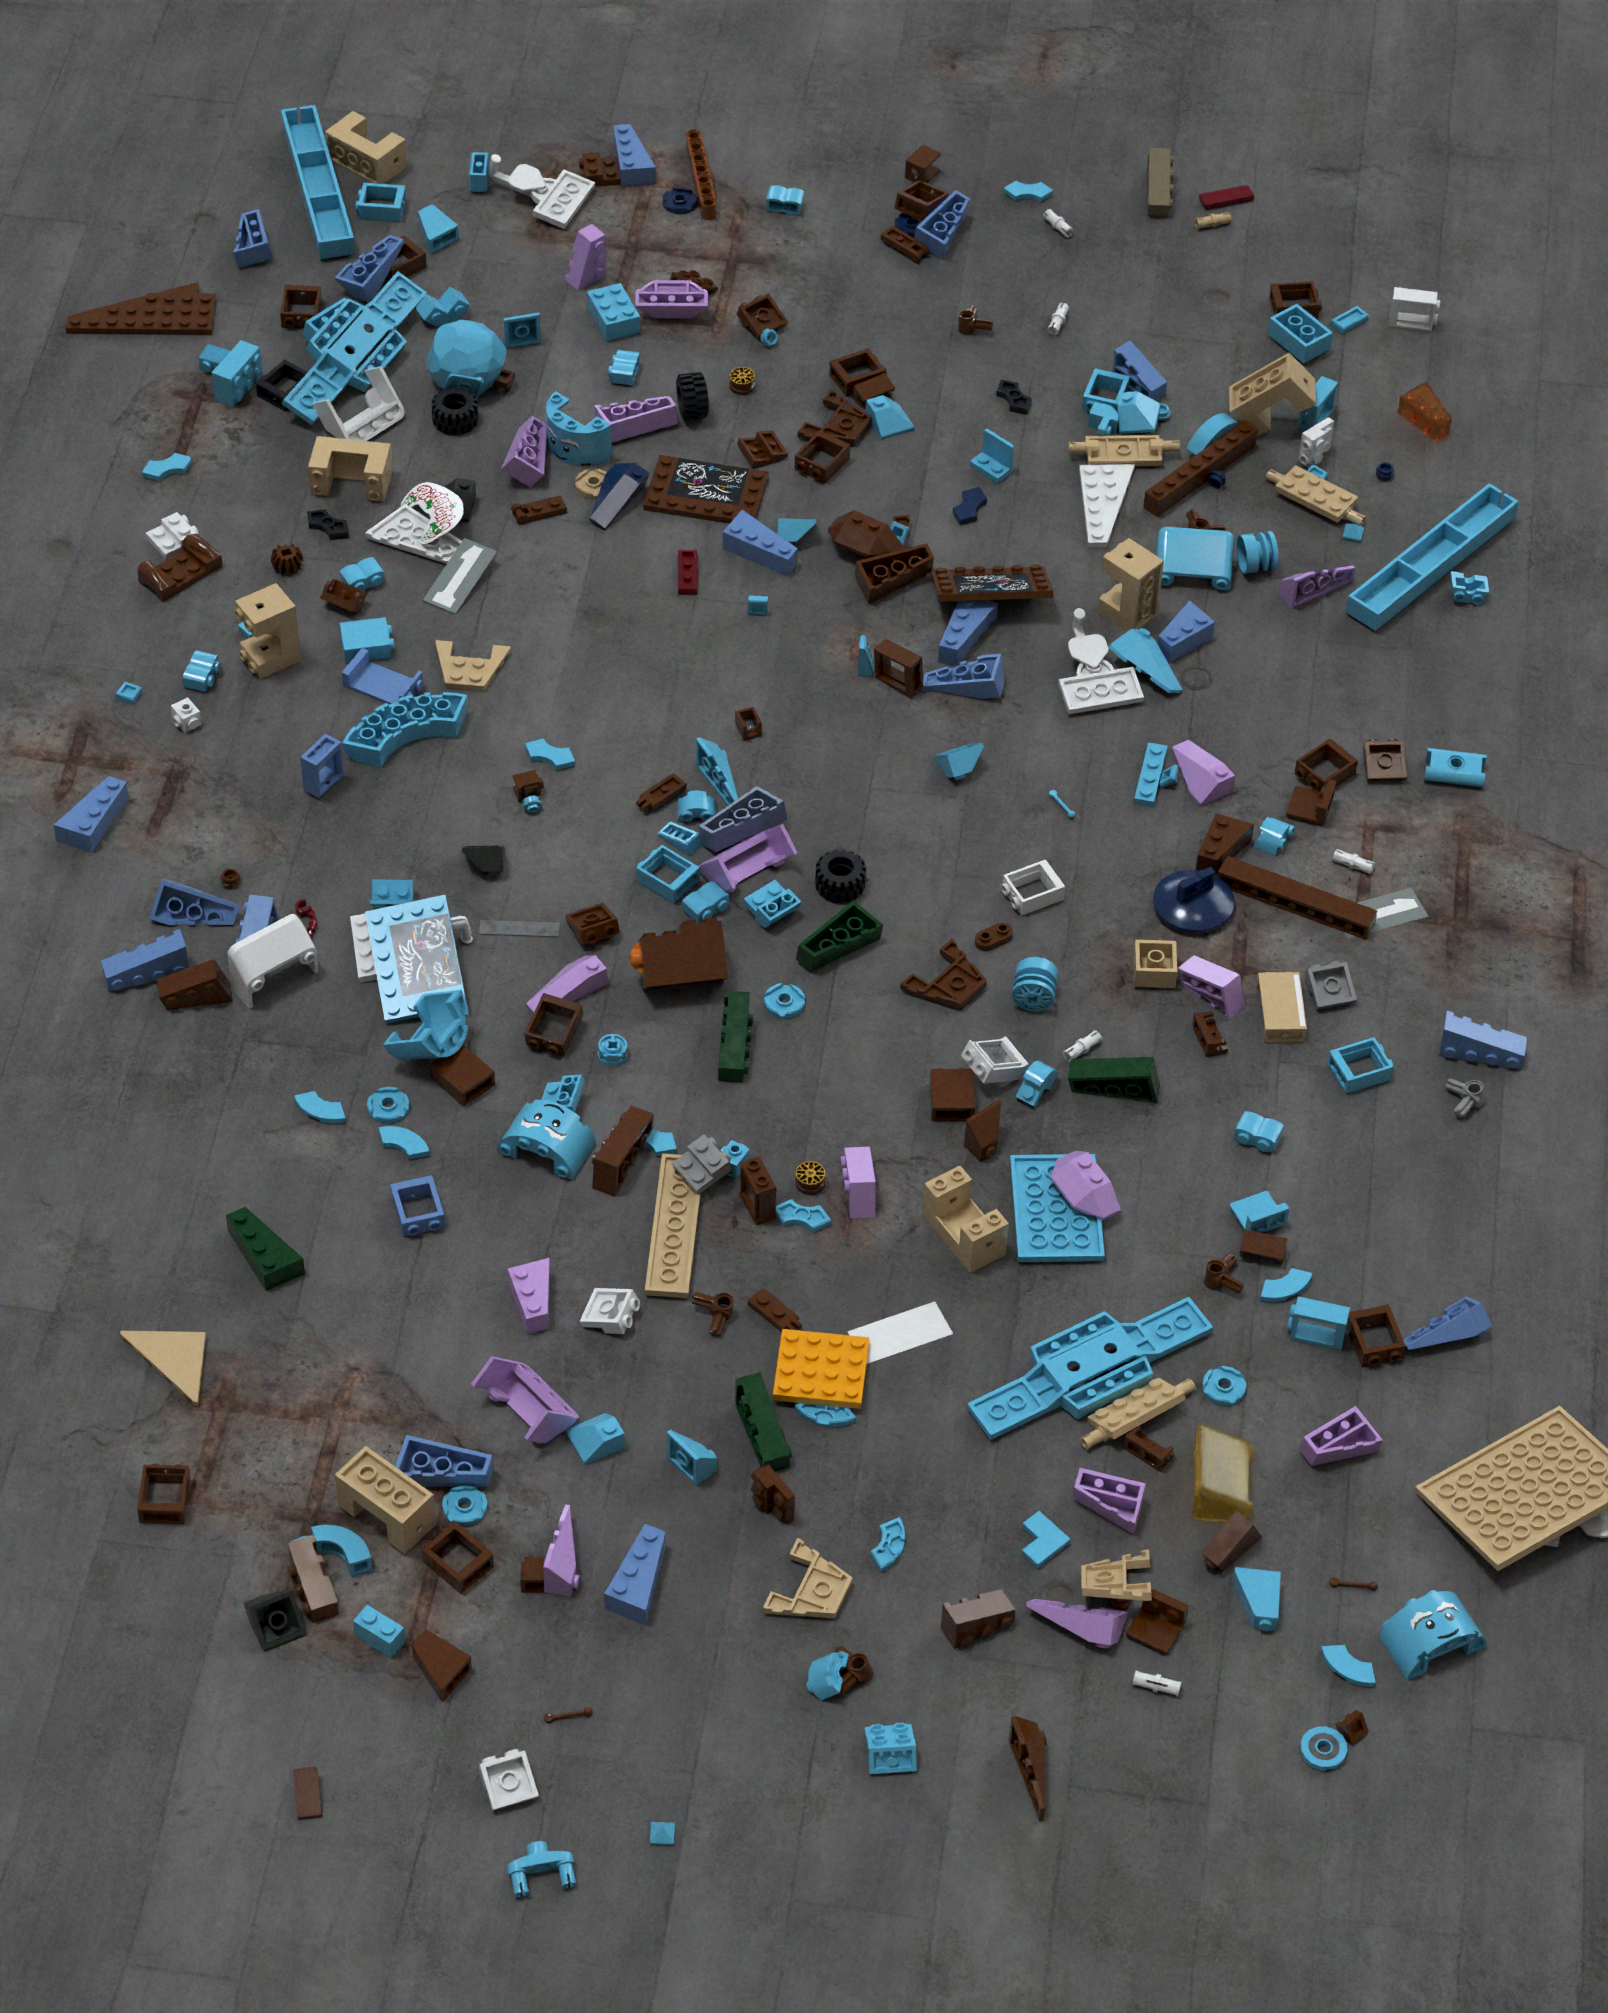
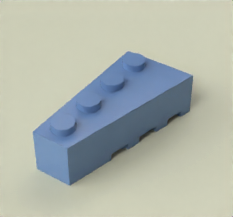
(942, 224)
(759, 544)
(965, 628)
(93, 815)
(1481, 1043)
(443, 1464)

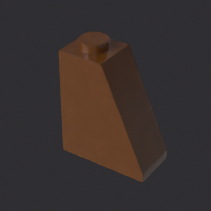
(1230, 1542)
(440, 1663)

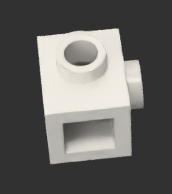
(185, 715)

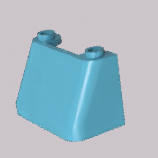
(1196, 554)

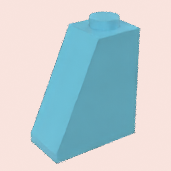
(437, 228)
(1259, 1596)

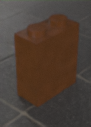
(462, 1075)
(951, 1094)

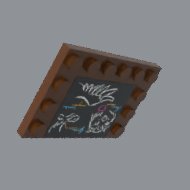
(704, 489)
(991, 583)

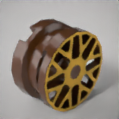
(742, 380)
(810, 1178)

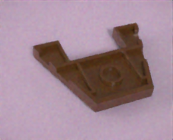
(845, 424)
(954, 985)

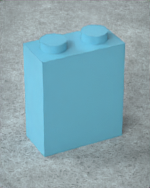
(367, 634)

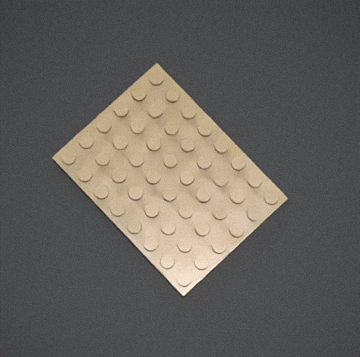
(1523, 1488)

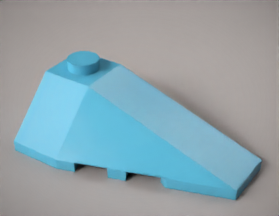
(1147, 656)
(715, 768)

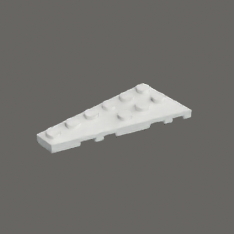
(1102, 497)
(404, 531)

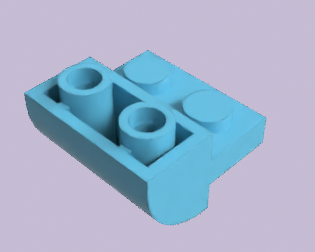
(771, 903)
(565, 1092)

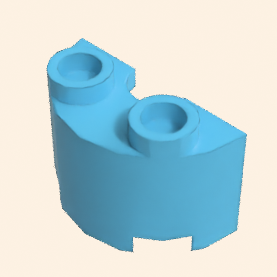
(1469, 589)
(696, 805)
(1273, 836)
(825, 1676)

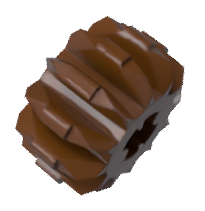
(286, 559)

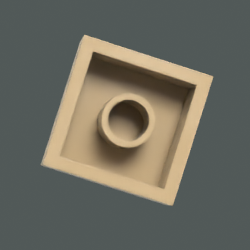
(1155, 963)

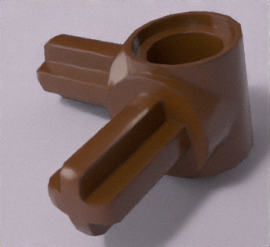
(969, 322)
(1200, 523)
(1218, 1274)
(719, 1314)
(857, 1670)

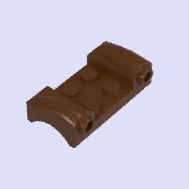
(182, 569)

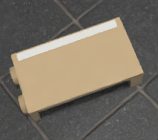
(1282, 1007)

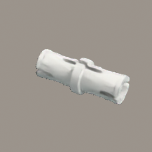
(1058, 223)
(1058, 319)
(1353, 861)
(1082, 1046)
(1173, 1687)

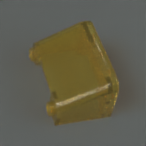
(1220, 1474)

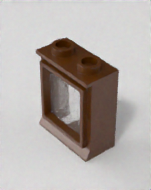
(757, 1190)

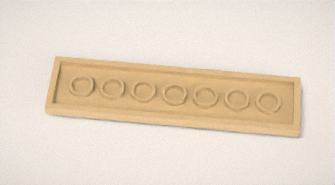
(672, 1234)

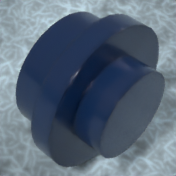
(1385, 470)
(1217, 478)

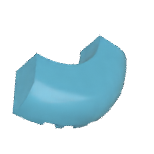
(405, 722)

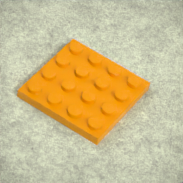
(821, 1368)

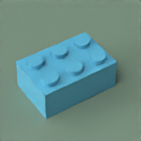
(613, 312)
(1300, 333)
(237, 373)

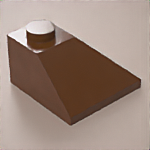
(983, 1131)

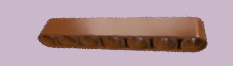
(701, 174)

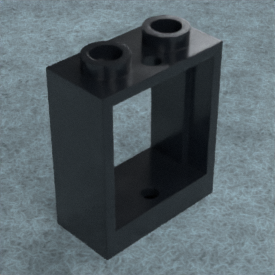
(273, 395)

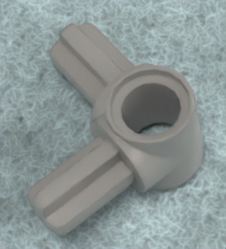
(1471, 1094)

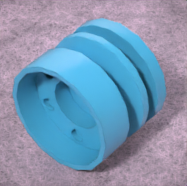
(1257, 552)
(1035, 984)

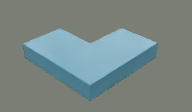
(1048, 1539)

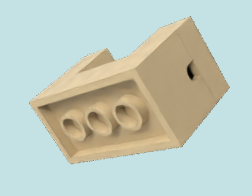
(370, 161)
(1254, 394)
(350, 461)
(1137, 595)
(275, 630)
(960, 1223)
(389, 1495)

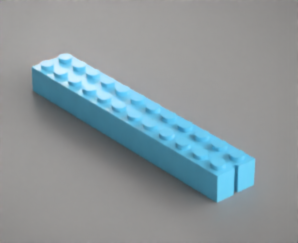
(318, 183)
(1431, 557)

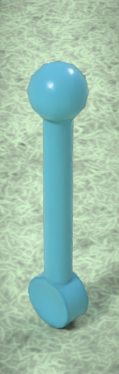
(1053, 794)

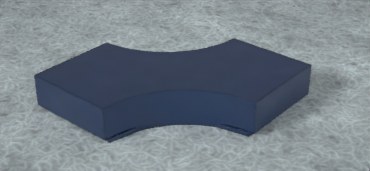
(972, 501)

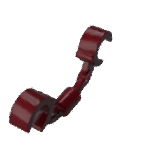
(306, 912)

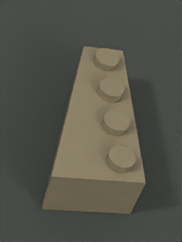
(1158, 182)

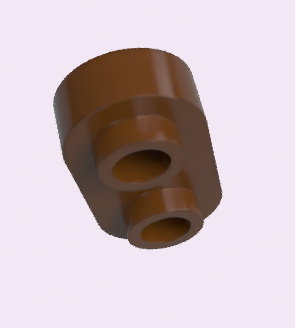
(993, 936)

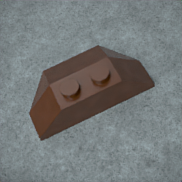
(863, 535)

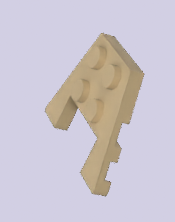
(466, 672)
(1110, 1579)
(820, 1590)

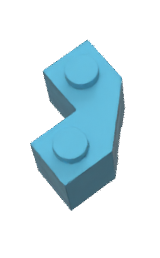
(445, 310)

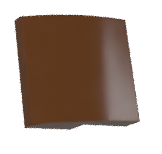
(762, 449)

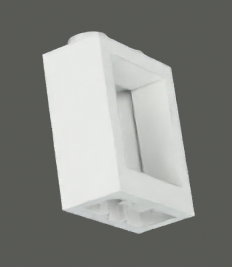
(1413, 321)
(1039, 870)

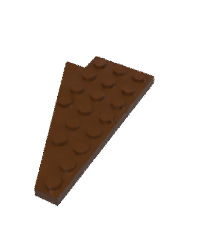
(160, 313)

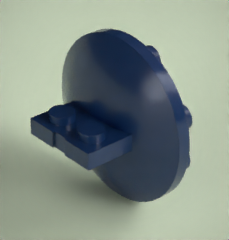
(1193, 901)

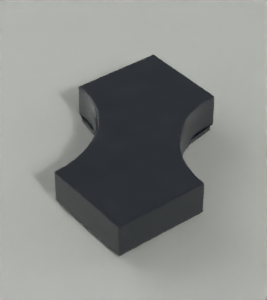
(1017, 400)
(323, 521)

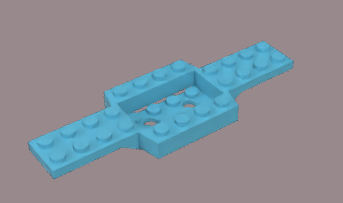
(346, 329)
(1049, 1380)

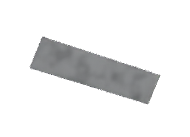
(519, 928)

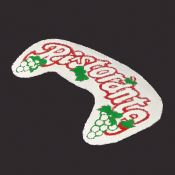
(442, 506)

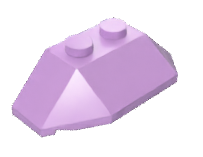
(671, 299)
(1085, 1185)

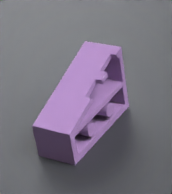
(589, 258)
(859, 1182)
(531, 1293)

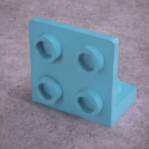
(995, 459)
(391, 892)
(1260, 1212)
(891, 1748)

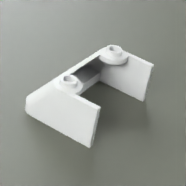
(382, 412)
(267, 951)

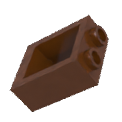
(919, 200)
(416, 260)
(1295, 290)
(293, 295)
(839, 366)
(821, 441)
(908, 681)
(1336, 755)
(560, 1007)
(1372, 1318)
(163, 1512)
(469, 1574)

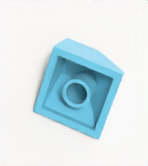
(522, 330)
(1137, 413)
(887, 417)
(794, 529)
(959, 760)
(596, 1438)
(690, 1457)

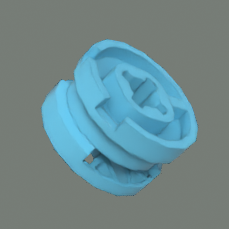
(612, 1049)

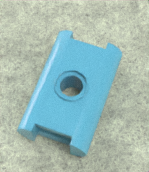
(1455, 767)

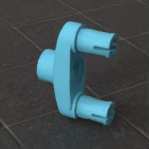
(540, 1860)

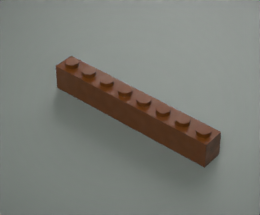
(1197, 469)
(1298, 898)

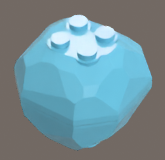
(466, 356)

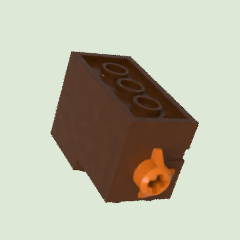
(682, 958)

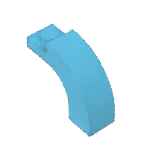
(1210, 432)
(344, 1544)

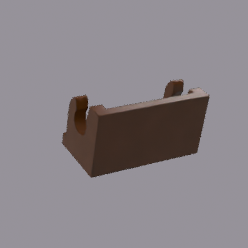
(872, 388)
(344, 595)
(1208, 1034)
(1263, 1245)
(1147, 1449)

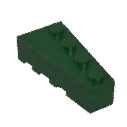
(839, 936)
(735, 1037)
(1115, 1077)
(264, 1250)
(761, 1422)

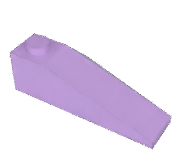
(1203, 773)
(560, 1561)
(1094, 1625)

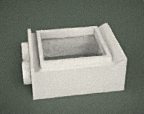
(995, 1060)

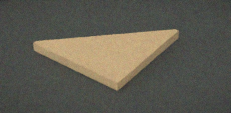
(174, 1356)

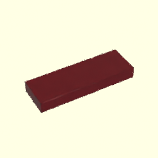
(1226, 197)
(687, 572)

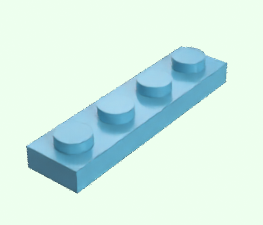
(1150, 774)

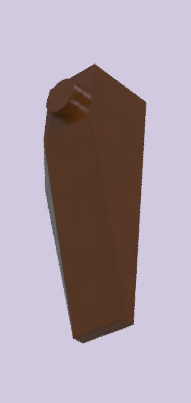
(1028, 1749)

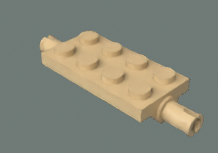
(1132, 449)
(1317, 494)
(1134, 1410)

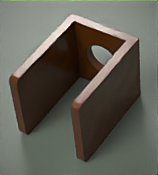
(919, 165)

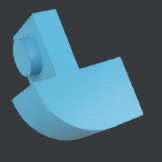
(1104, 419)
(1036, 1080)

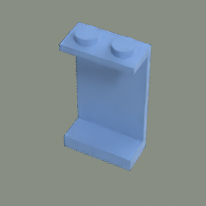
(379, 681)

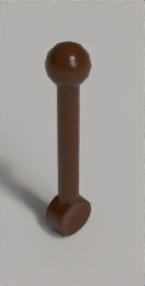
(1334, 1582)
(548, 1717)

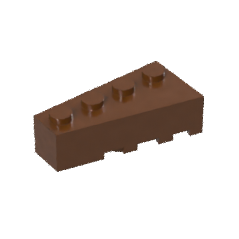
(893, 570)
(620, 1149)

